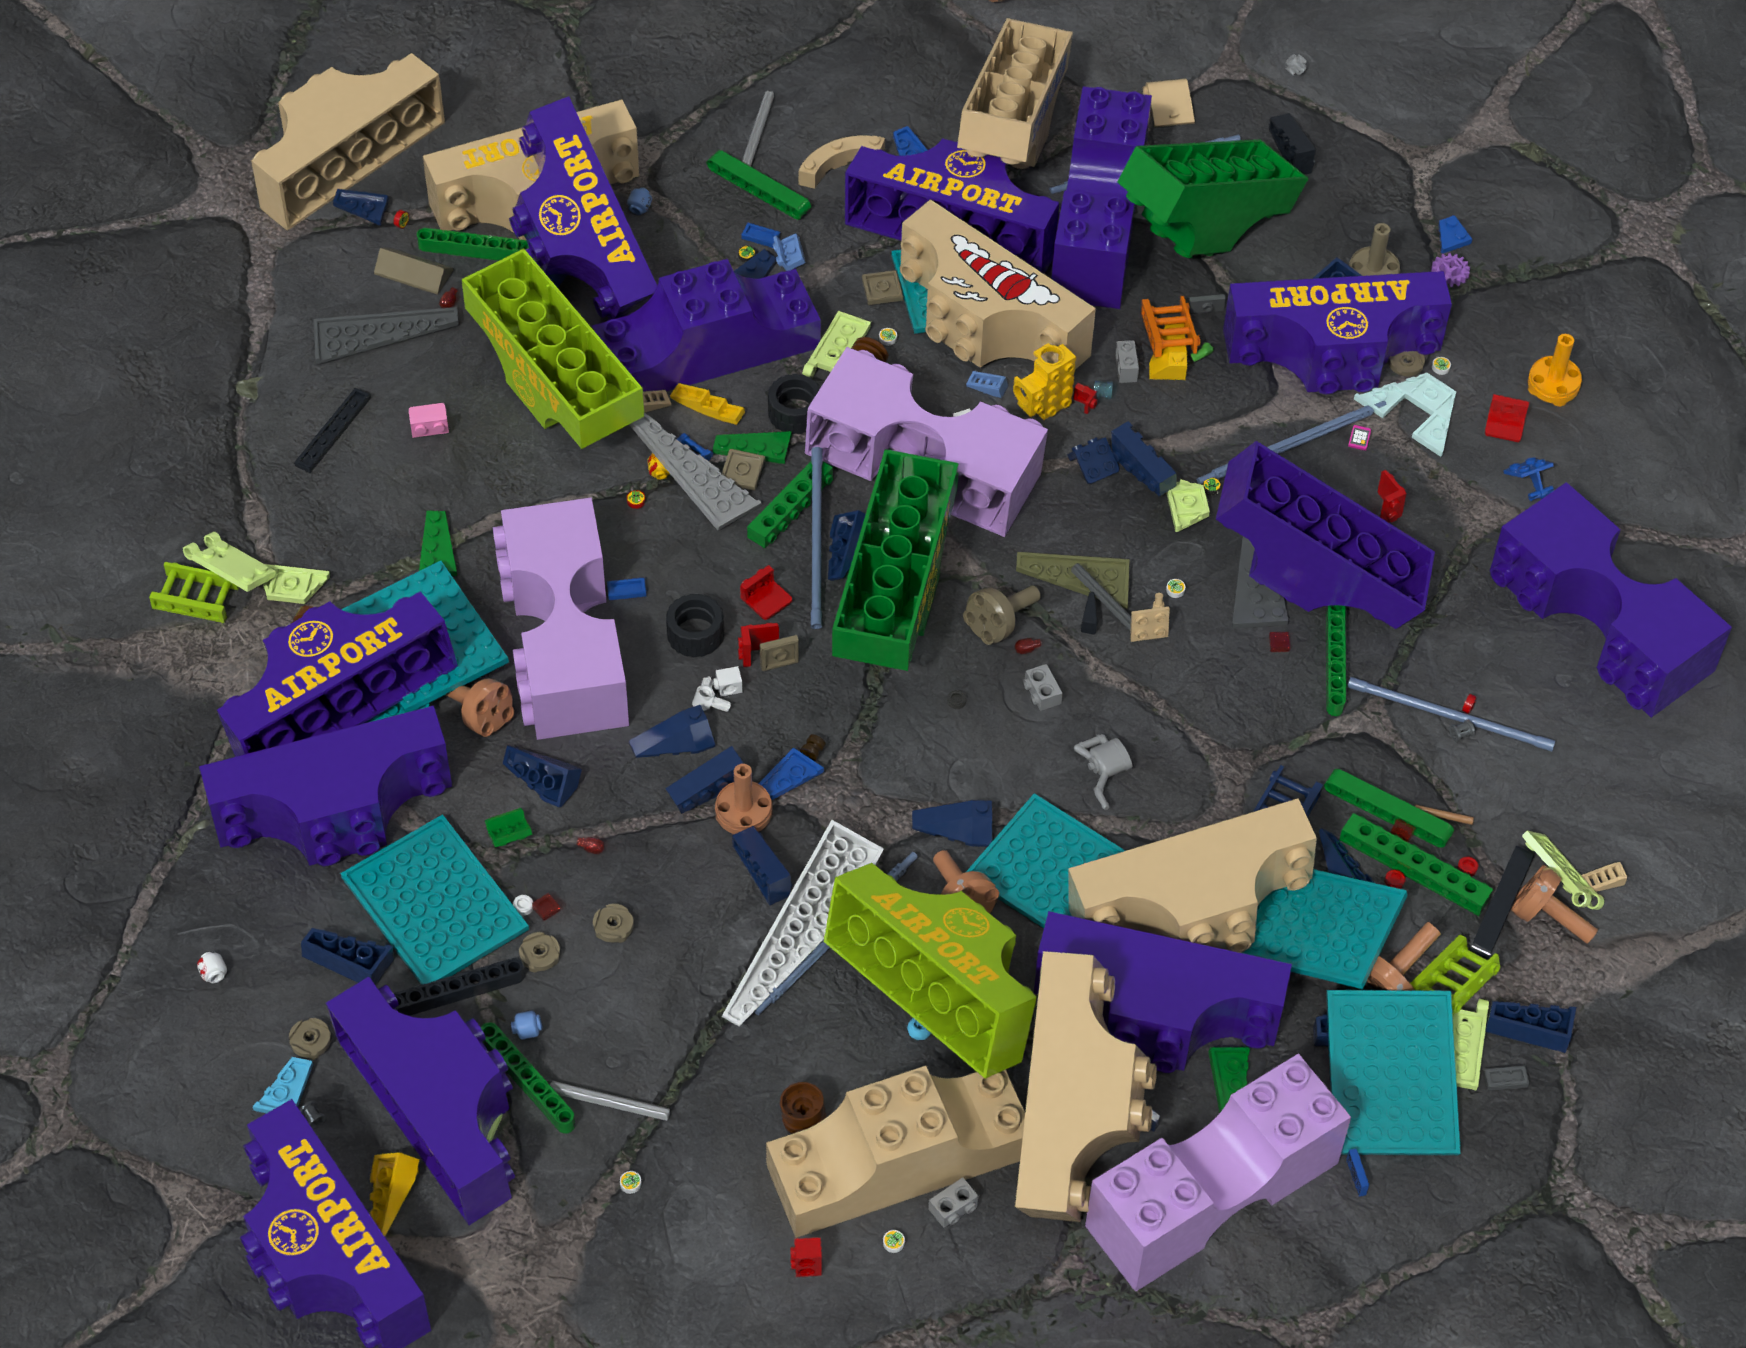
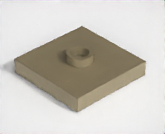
(882, 287)
(743, 468)
(779, 653)

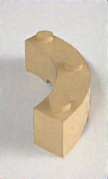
(834, 156)

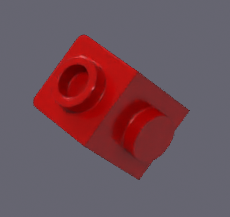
(1086, 396)

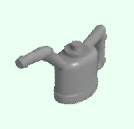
(1105, 760)

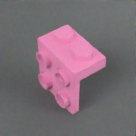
(428, 420)

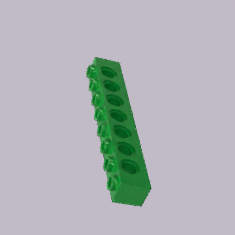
(1421, 873)

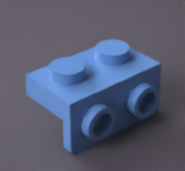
(789, 252)

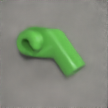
(1205, 350)

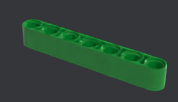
(758, 185)
(468, 244)
(1335, 660)
(1388, 807)
(533, 1084)

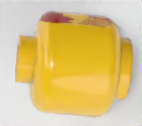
(656, 468)

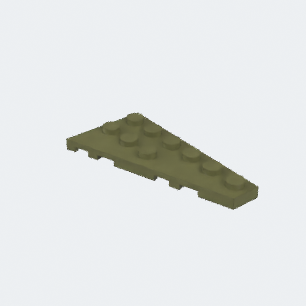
(1056, 569)

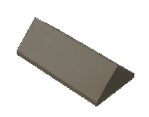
(412, 270)

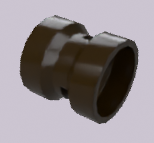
(813, 746)

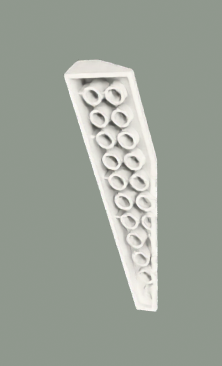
(802, 919)

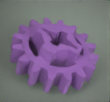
(1453, 267)

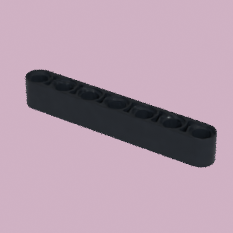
(1502, 902)
(464, 983)

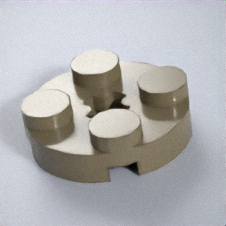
(1407, 369)
(613, 933)
(539, 962)
(314, 1048)

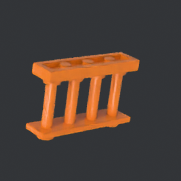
(1154, 333)

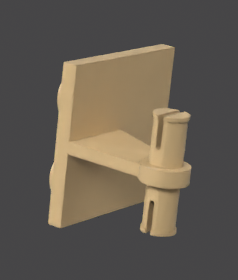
(1151, 622)

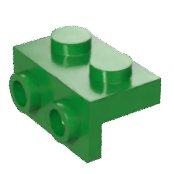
(507, 827)

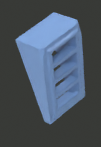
(998, 386)

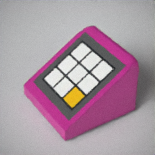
(1359, 437)

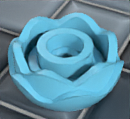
(916, 1032)

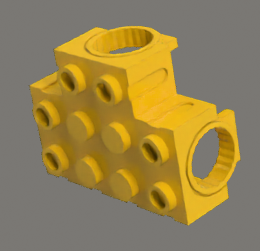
(1049, 385)

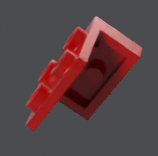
(1506, 418)
(1393, 497)
(764, 594)
(752, 637)

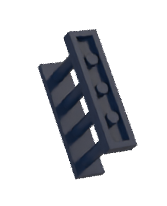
(1311, 794)

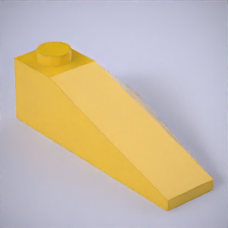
(1173, 362)
(392, 1180)

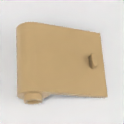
(1170, 102)

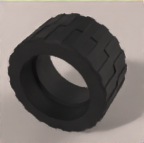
(787, 388)
(695, 607)

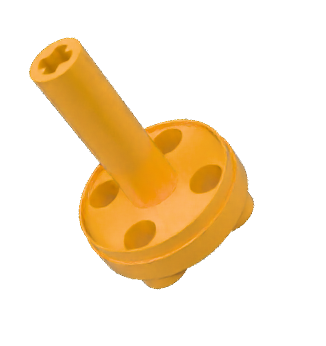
(1556, 377)

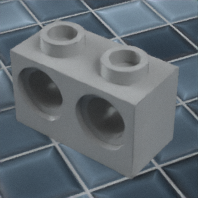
(1126, 361)
(1045, 686)
(950, 1199)

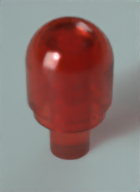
(448, 298)
(1026, 645)
(591, 845)

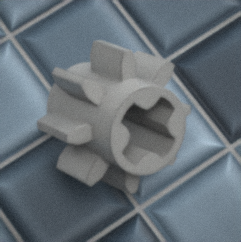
(1296, 64)

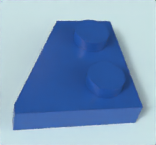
(1452, 234)

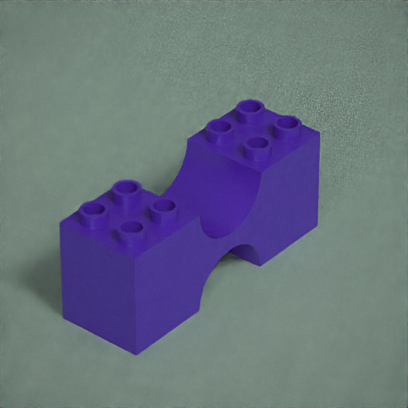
(1094, 212)
(1655, 634)

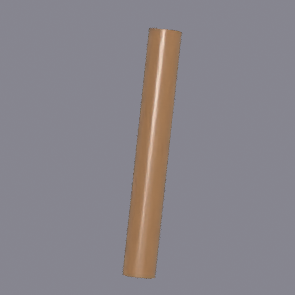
(1447, 815)

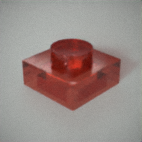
(1279, 641)
(1403, 830)
(546, 906)

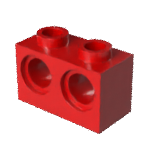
(807, 1257)

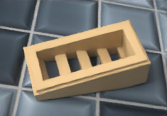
(653, 405)
(1615, 881)

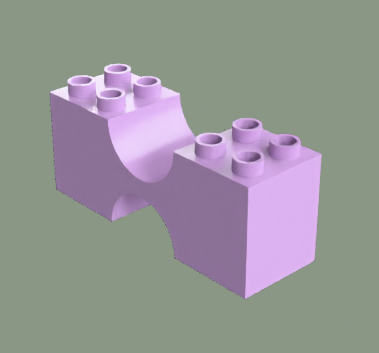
(871, 409)
(572, 662)
(1175, 1196)

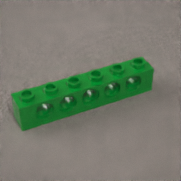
(786, 506)

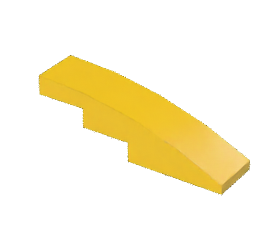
(705, 403)

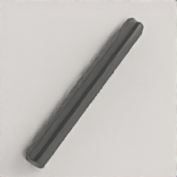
(1102, 595)

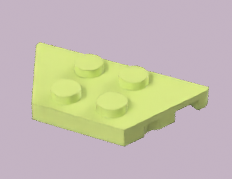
(1187, 504)
(294, 583)

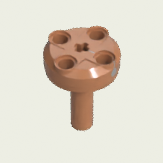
(484, 705)
(743, 803)
(972, 883)
(1539, 895)
(1389, 976)

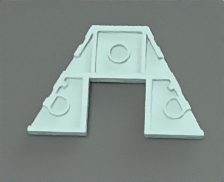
(1425, 393)

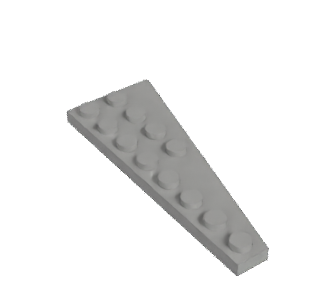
(706, 486)

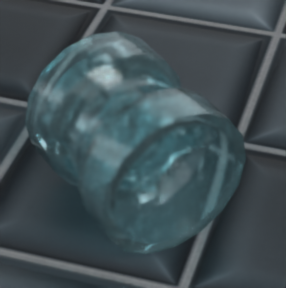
(1103, 390)

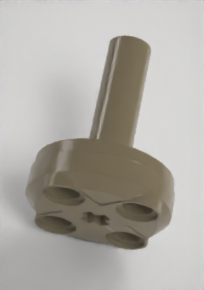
(1376, 258)
(993, 614)

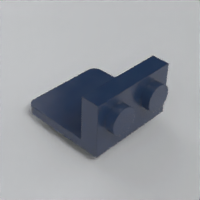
(1095, 459)

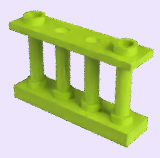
(189, 607)
(1447, 961)

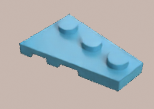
(288, 1085)

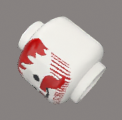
(211, 967)

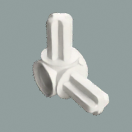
(705, 697)

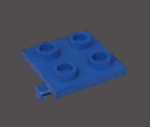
(1532, 467)

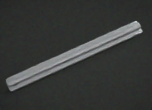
(758, 127)
(611, 1100)

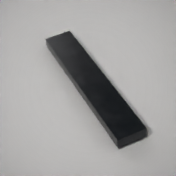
(332, 430)

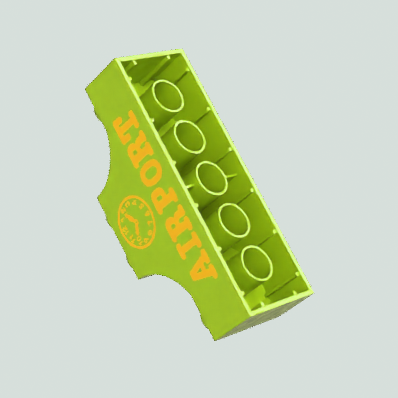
(551, 351)
(936, 961)

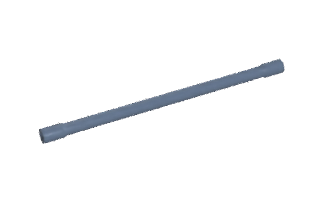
(816, 461)
(1538, 741)

